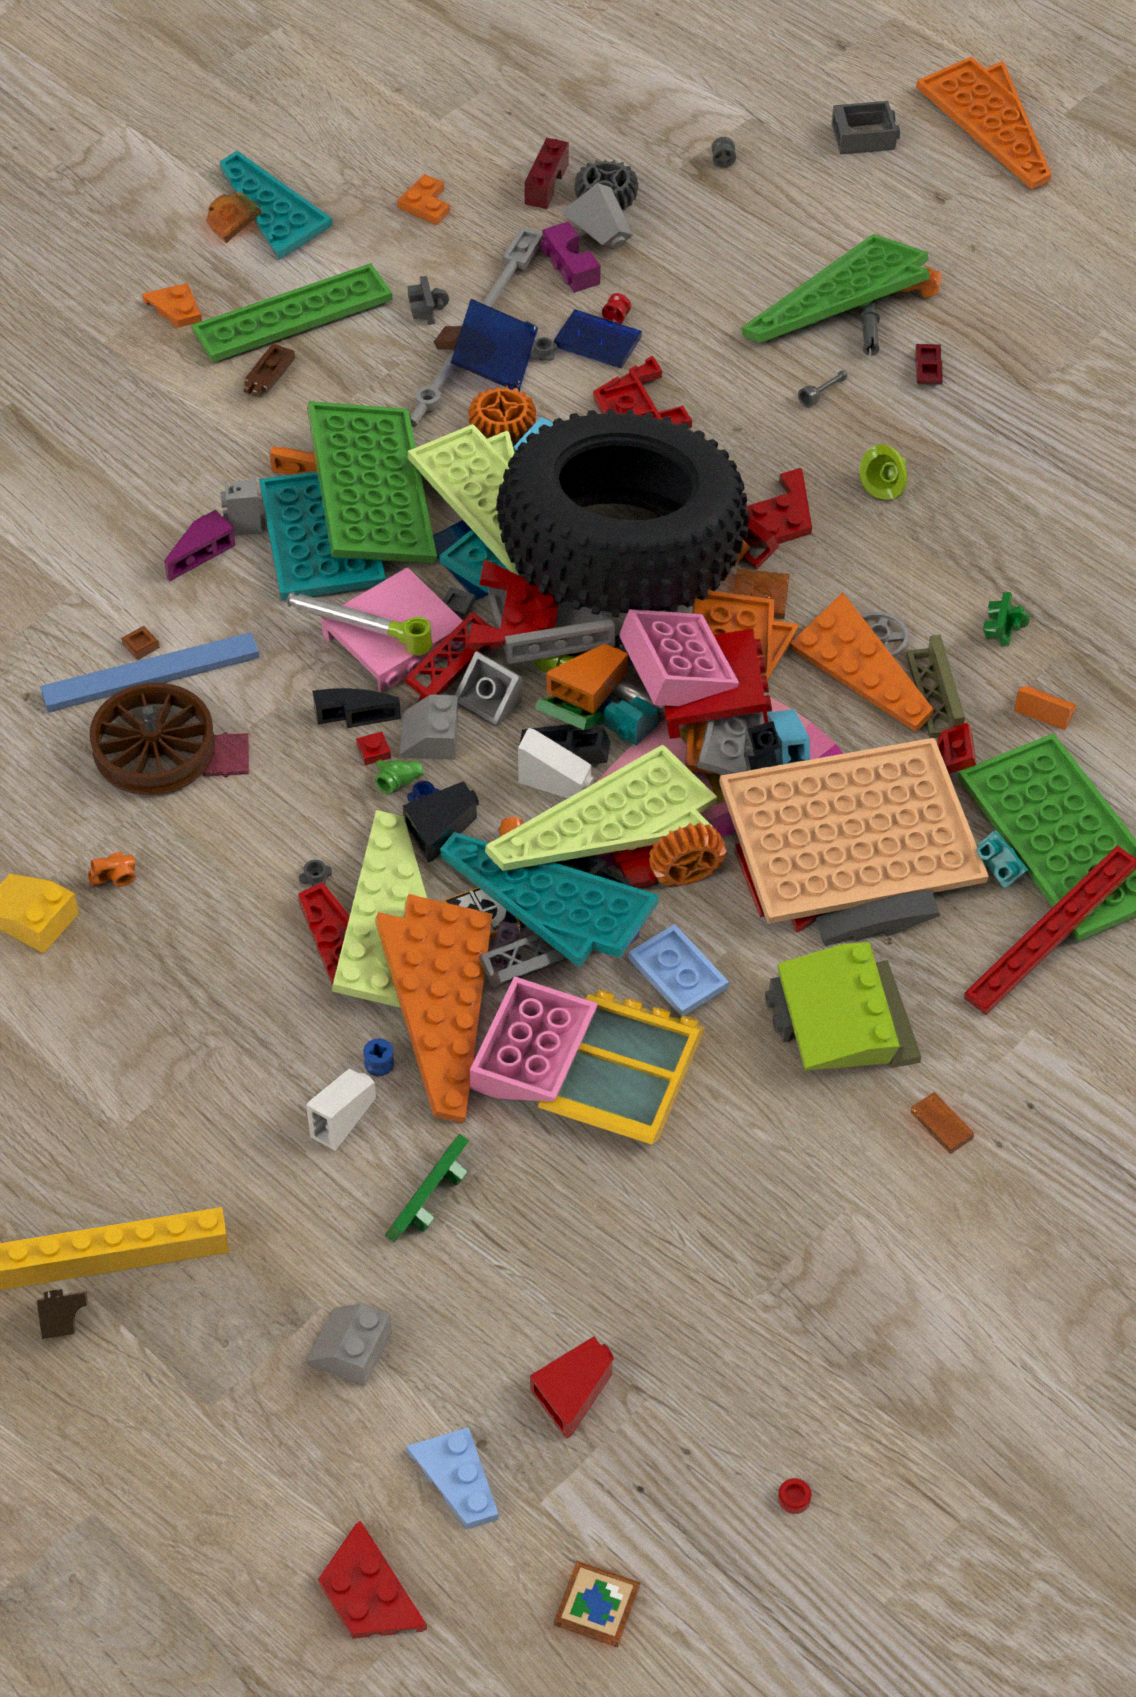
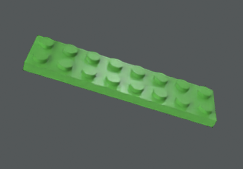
(291, 312)

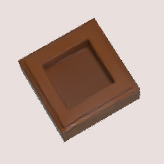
(140, 642)

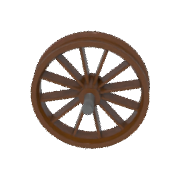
(152, 738)

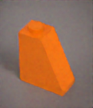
(588, 677)

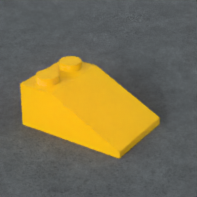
(35, 910)

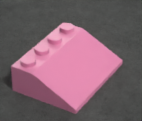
(676, 656)
(531, 1043)

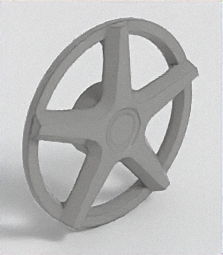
(884, 634)

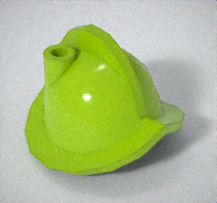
(883, 472)

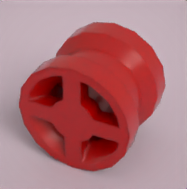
(616, 308)

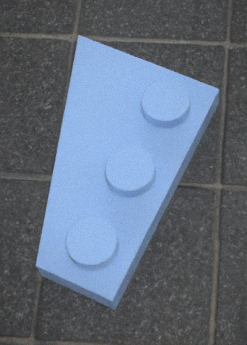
(458, 1474)

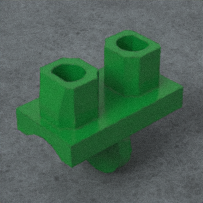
(1008, 619)

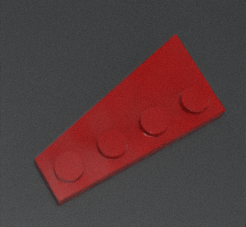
(326, 923)

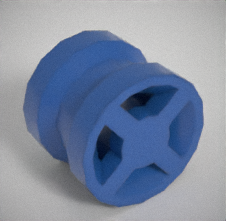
(373, 1062)

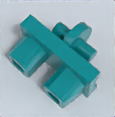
(1000, 859)

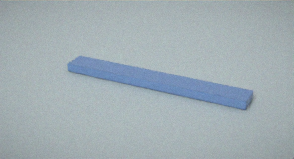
(150, 670)

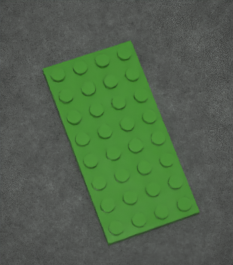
(368, 484)
(1054, 823)

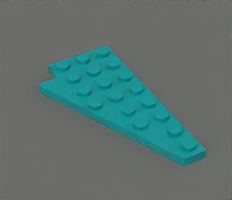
(558, 903)

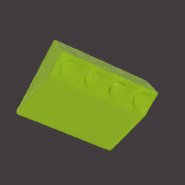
(838, 1008)

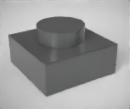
(459, 602)

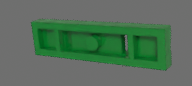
(414, 1212)

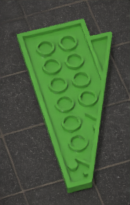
(853, 280)

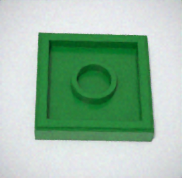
(570, 713)

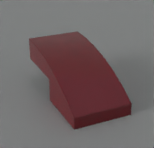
(928, 364)

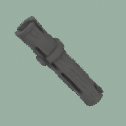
(870, 319)

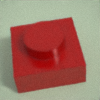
(373, 748)

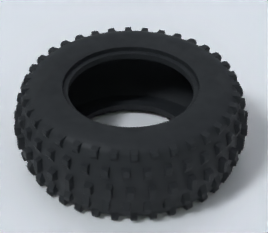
(612, 560)

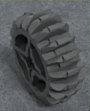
(611, 174)

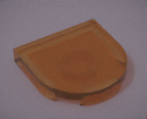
(231, 214)

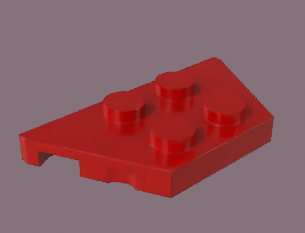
(367, 1590)

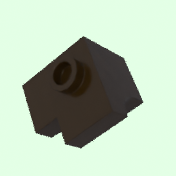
(58, 1312)

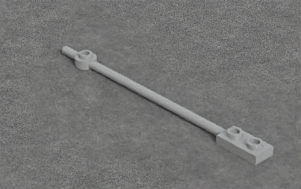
(516, 256)

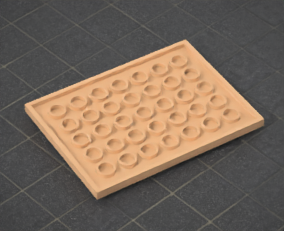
(851, 829)

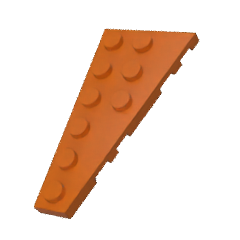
(854, 655)

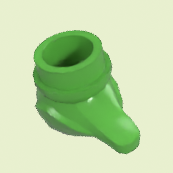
(397, 774)

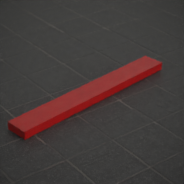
(1051, 930)

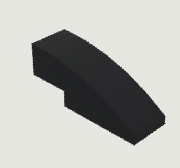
(355, 706)
(588, 744)

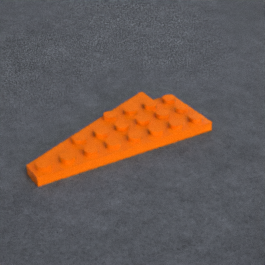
(991, 113)
(734, 613)
(440, 992)

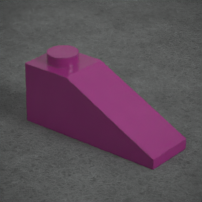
(201, 542)

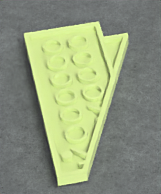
(468, 476)
(611, 815)
(383, 886)

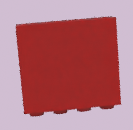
(742, 654)

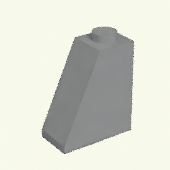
(600, 216)

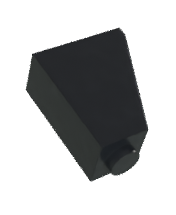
(438, 815)

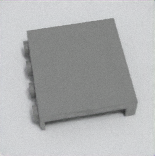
(573, 632)

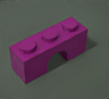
(562, 247)

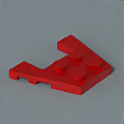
(629, 394)
(786, 514)
(523, 610)

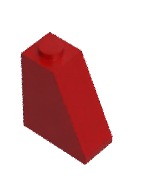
(572, 1383)

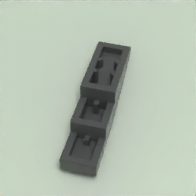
(884, 915)

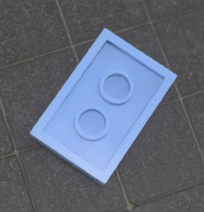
(678, 970)

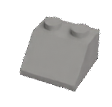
(430, 728)
(351, 1342)

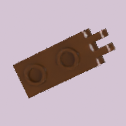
(268, 370)

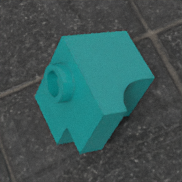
(632, 719)

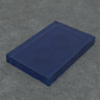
(597, 338)

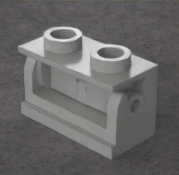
(242, 507)

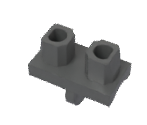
(427, 300)

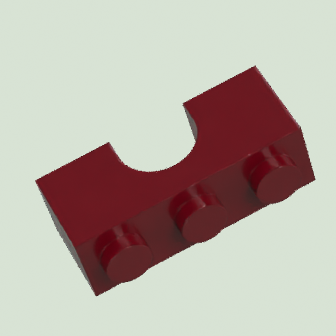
(548, 166)

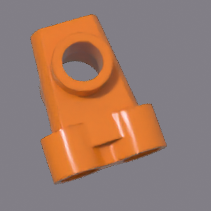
(929, 287)
(115, 867)

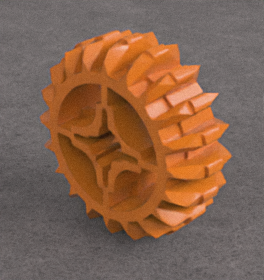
(502, 411)
(687, 855)

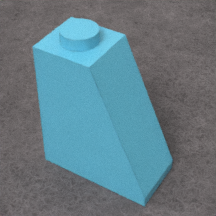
(792, 737)

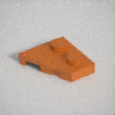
(175, 304)

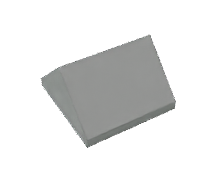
(489, 689)

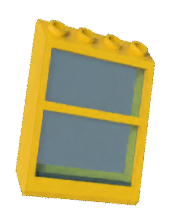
(628, 1068)

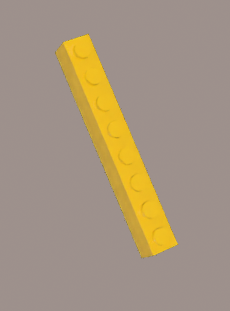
(112, 1248)

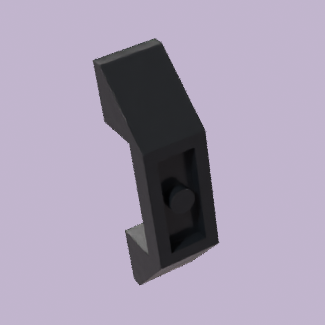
(760, 746)

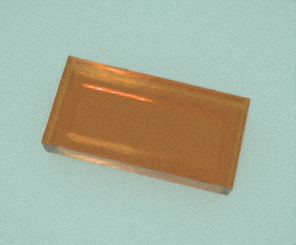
(942, 1122)

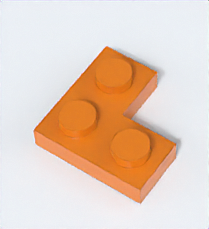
(422, 200)

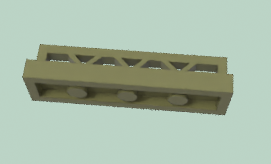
(945, 684)
(908, 1052)

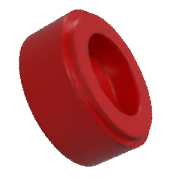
(794, 1496)

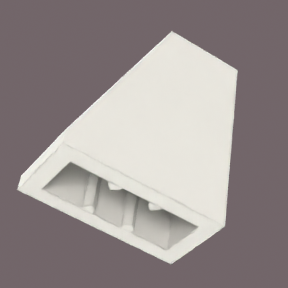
(551, 767)
(339, 1107)

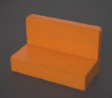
(291, 461)
(1044, 707)

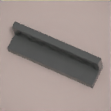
(520, 968)

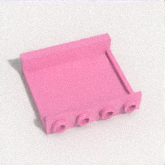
(397, 600)

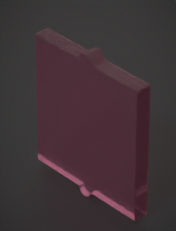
(230, 755)

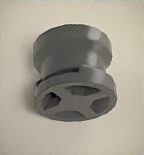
(723, 152)

